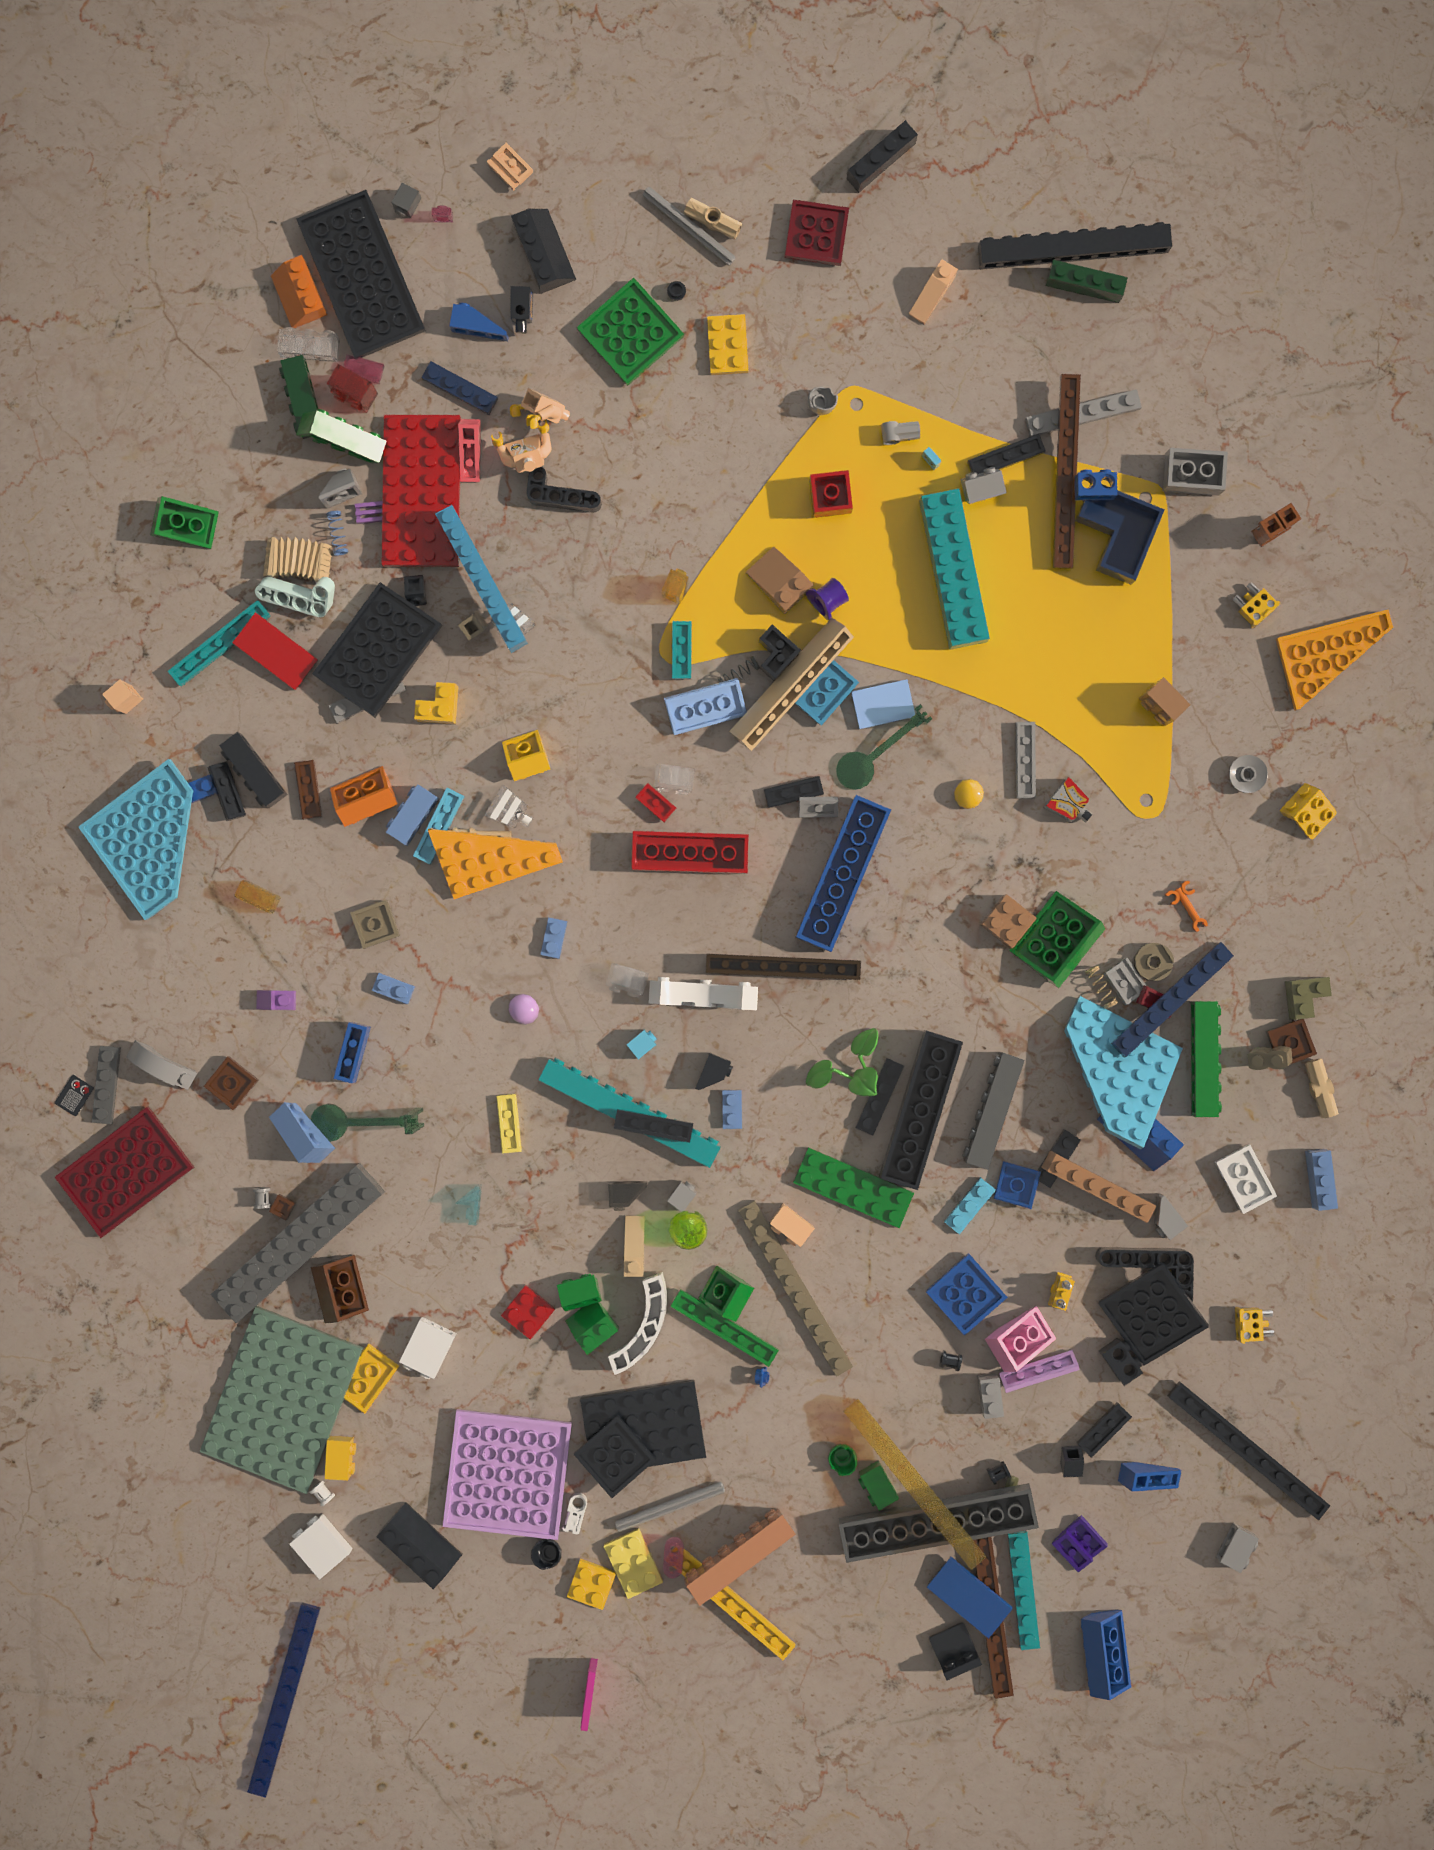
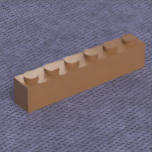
(1098, 1186)

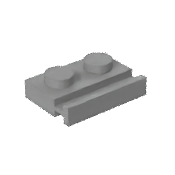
(1125, 981)

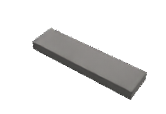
(1025, 760)

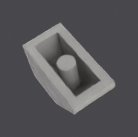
(1167, 1219)

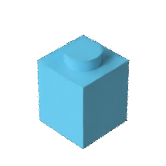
(642, 1043)

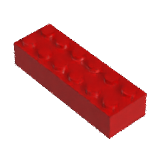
(690, 852)

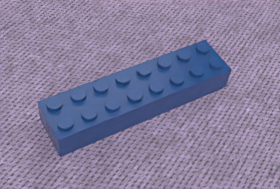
(843, 873)

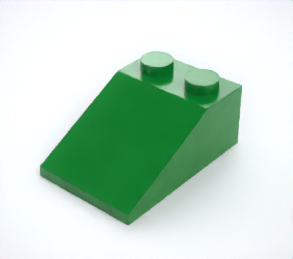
(184, 522)

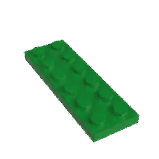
(853, 1187)

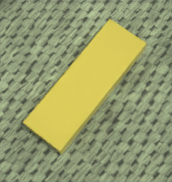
(509, 1123)

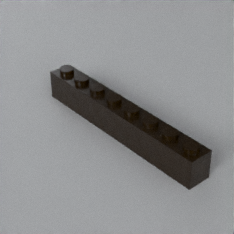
(783, 966)

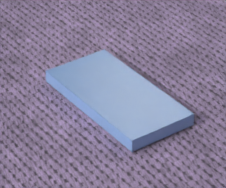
(705, 706)

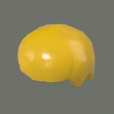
(968, 793)

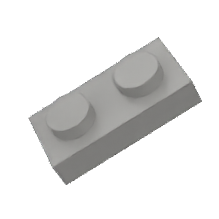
(818, 806)

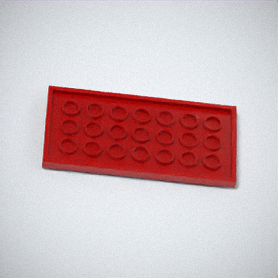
(418, 482)

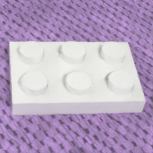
(1245, 1179)

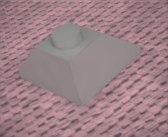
(340, 488)

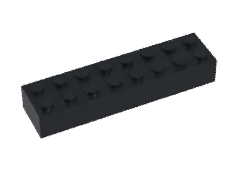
(920, 1110)

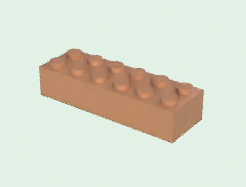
(738, 1556)

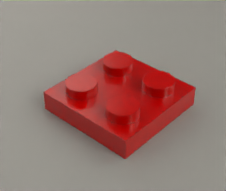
(528, 1312)

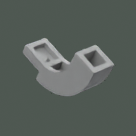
(159, 1066)

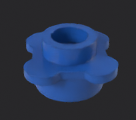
(762, 1377)

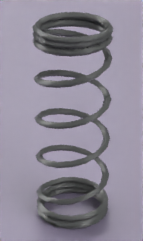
(755, 664)

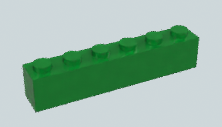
(1205, 1059)

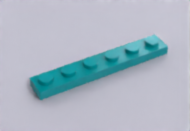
(214, 646)
(1023, 1590)

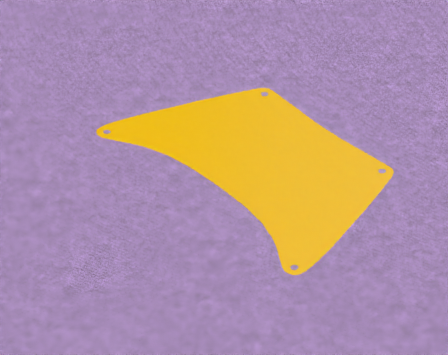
(1062, 641)

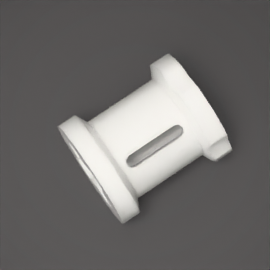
(322, 1493)

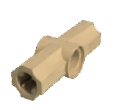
(724, 223)
(1321, 1088)

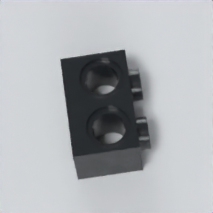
(1118, 1363)

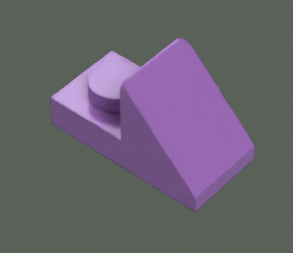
(276, 1000)

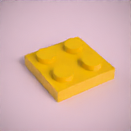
(591, 1584)

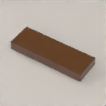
(308, 789)

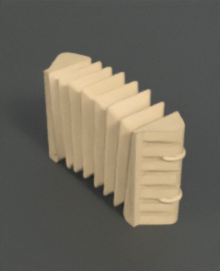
(297, 558)

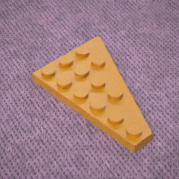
(1320, 654)
(482, 861)

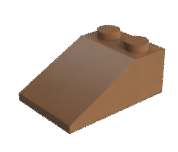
(780, 579)

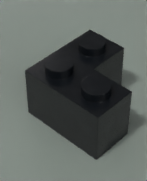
(781, 649)

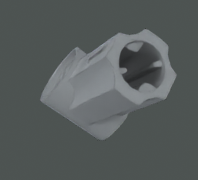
(895, 432)

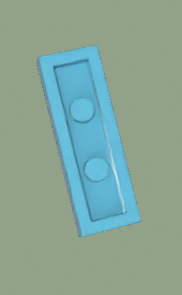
(969, 1205)

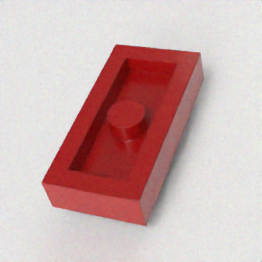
(655, 802)

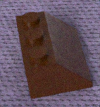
(339, 1289)

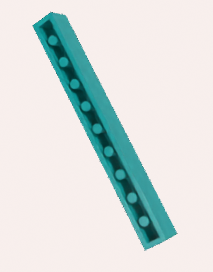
(608, 1101)

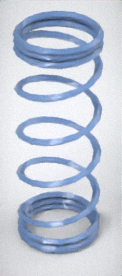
(331, 514)

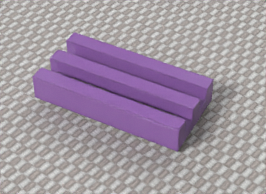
(359, 520)

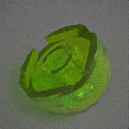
(688, 1230)

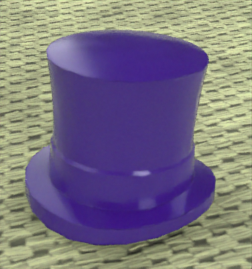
(828, 597)

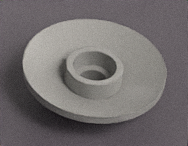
(1257, 774)

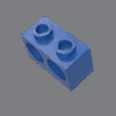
(1096, 491)

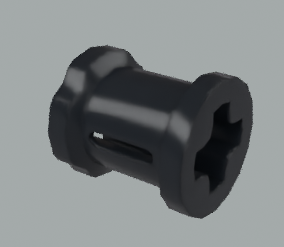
(950, 1361)
(1002, 1467)

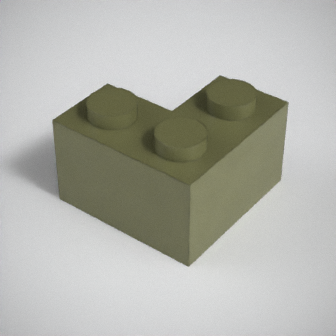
(1301, 995)

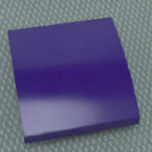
(1079, 1543)

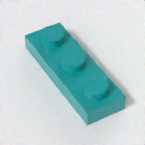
(681, 649)

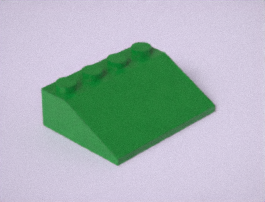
(1058, 939)

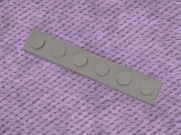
(1088, 412)

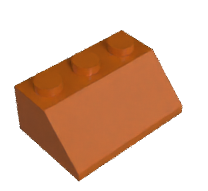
(298, 292)
(363, 796)

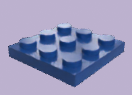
(966, 1294)

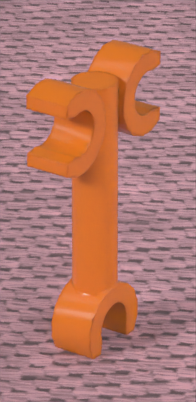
(1180, 894)

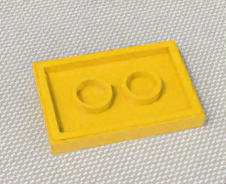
(369, 1378)

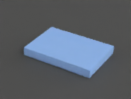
(883, 704)

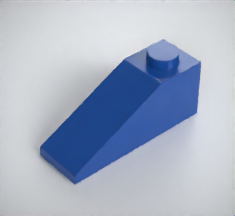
(471, 322)
(1145, 1477)

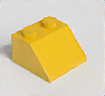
(525, 755)

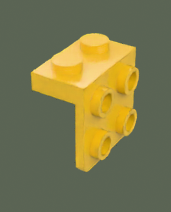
(1309, 810)

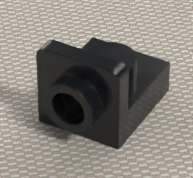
(415, 590)

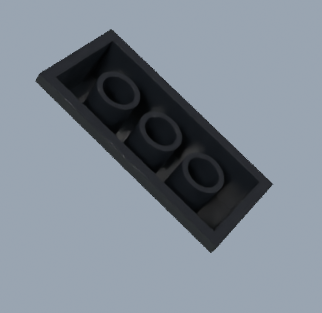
(543, 248)
(419, 1545)

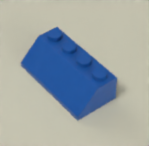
(1159, 1146)
(1106, 1654)

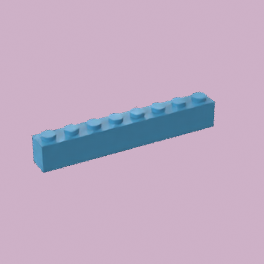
(481, 578)

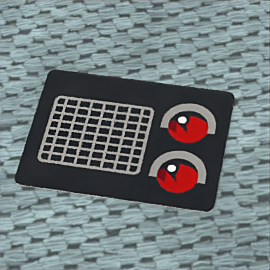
(74, 1095)

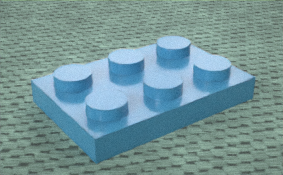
(827, 693)

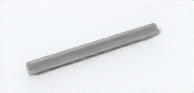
(689, 226)
(670, 1506)

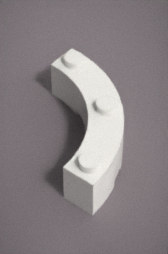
(703, 994)
(651, 1325)

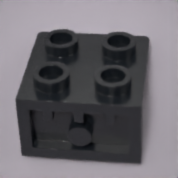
(955, 1651)

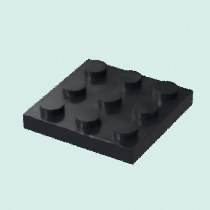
(614, 1456)

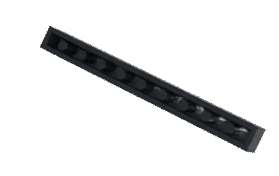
(1074, 246)

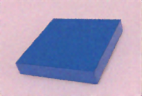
(1017, 1185)

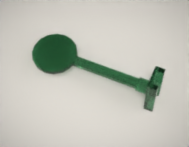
(857, 769)
(334, 1123)

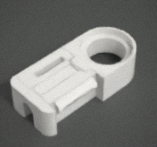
(575, 1515)

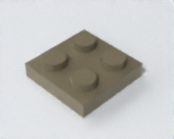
(375, 924)

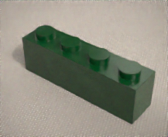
(1086, 281)
(298, 388)

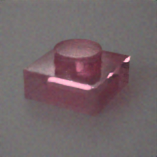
(442, 214)

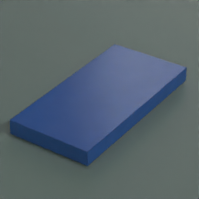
(969, 1597)

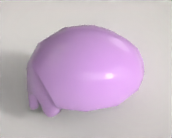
(523, 1009)

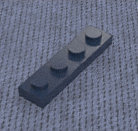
(459, 388)

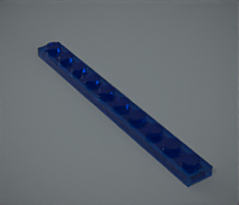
(284, 1699)

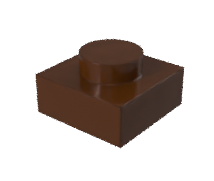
(282, 1207)

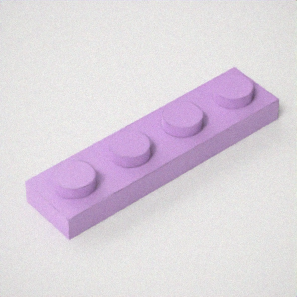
(1040, 1371)

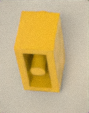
(339, 1458)

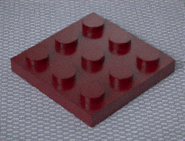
(816, 232)

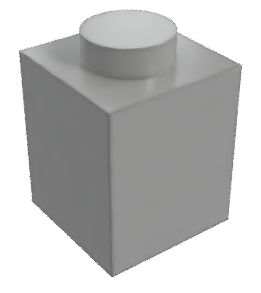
(682, 1195)

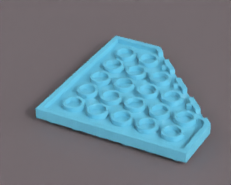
(145, 837)
(1126, 1088)

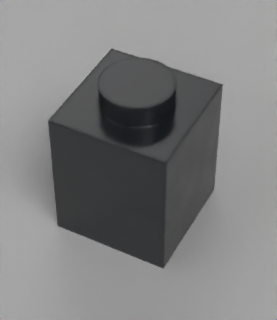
(1072, 1461)

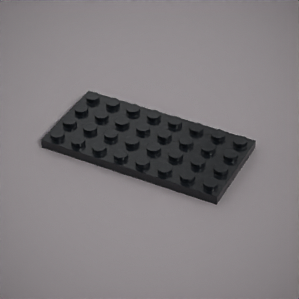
(361, 274)

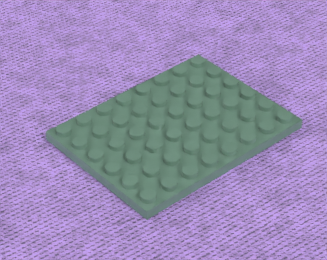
(281, 1399)

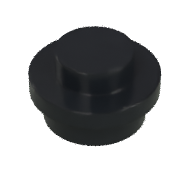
(676, 290)

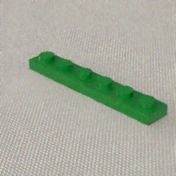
(724, 1328)

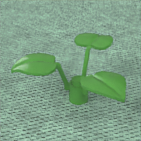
(864, 1079)

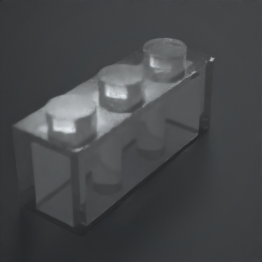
(309, 343)

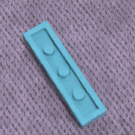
(440, 820)

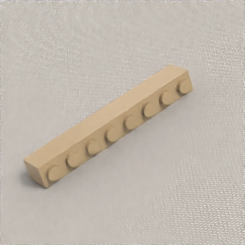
(791, 684)

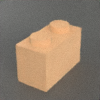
(122, 697)
(791, 1225)

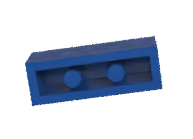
(352, 1052)

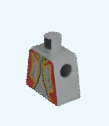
(1069, 802)

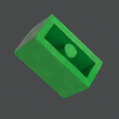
(579, 1292)
(878, 1485)

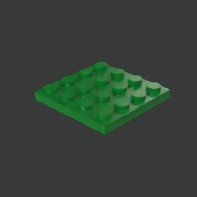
(630, 331)

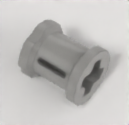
(261, 1197)

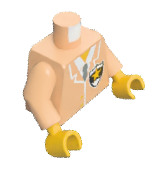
(542, 407)
(527, 452)

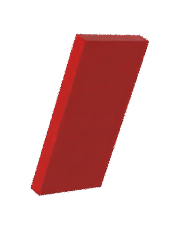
(275, 651)

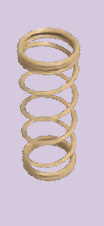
(1109, 1004)

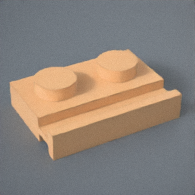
(509, 166)

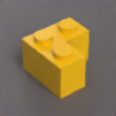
(441, 710)

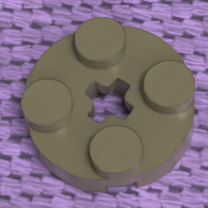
(1154, 950)

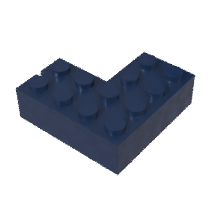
(1130, 528)

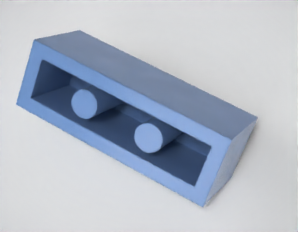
(411, 814)
(1321, 1179)

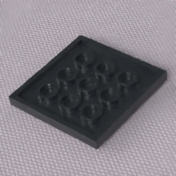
(1153, 1314)

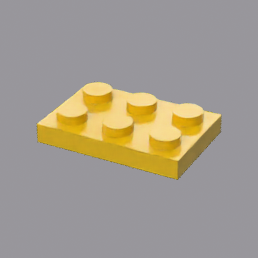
(727, 344)

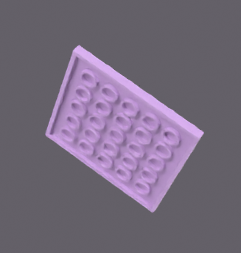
(507, 1474)

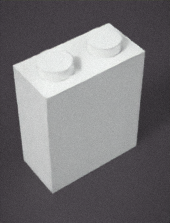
(427, 1348)
(320, 1545)

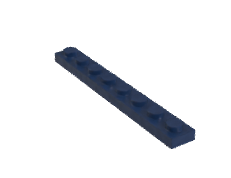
(1172, 999)

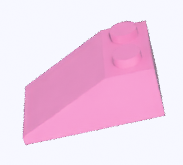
(1020, 1340)

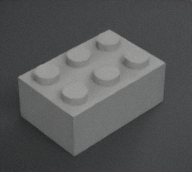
(1195, 471)

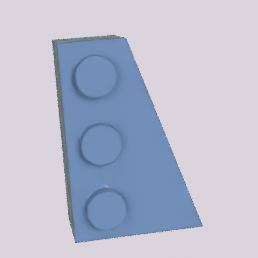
(300, 1134)

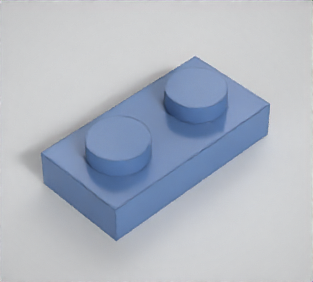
(554, 938)
(393, 988)
(732, 1109)

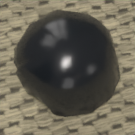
(546, 1554)

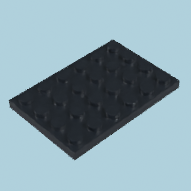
(377, 649)
(659, 1415)

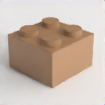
(1164, 702)
(1008, 921)

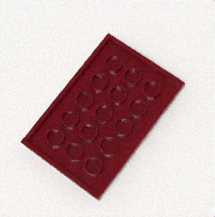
(124, 1172)

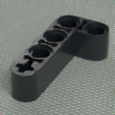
(565, 493)

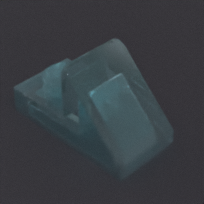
(473, 1199)

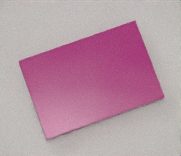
(588, 1694)

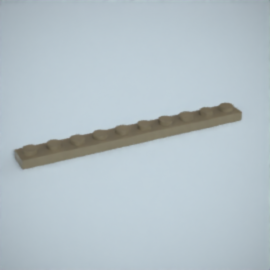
(795, 1288)

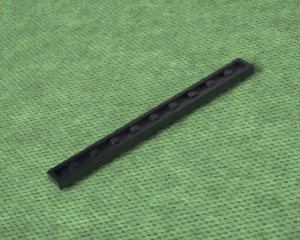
(1248, 1450)

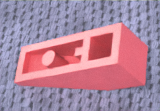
(469, 449)

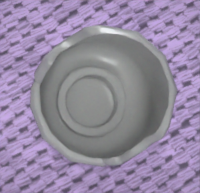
(822, 400)

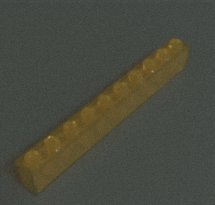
(915, 1484)

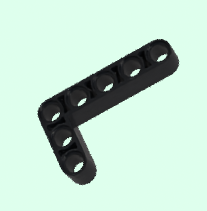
(1153, 1260)

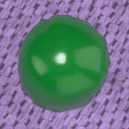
(843, 1459)

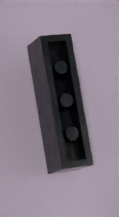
(882, 156)
(253, 770)

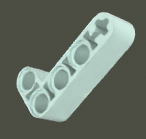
(298, 597)

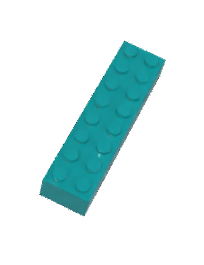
(954, 569)

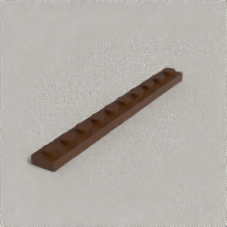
(1066, 471)
(996, 1644)

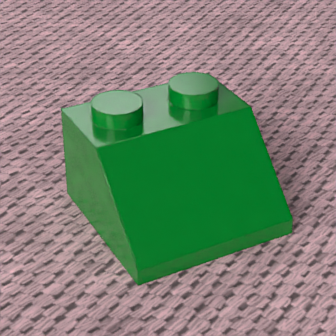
(726, 1293)
(591, 1326)

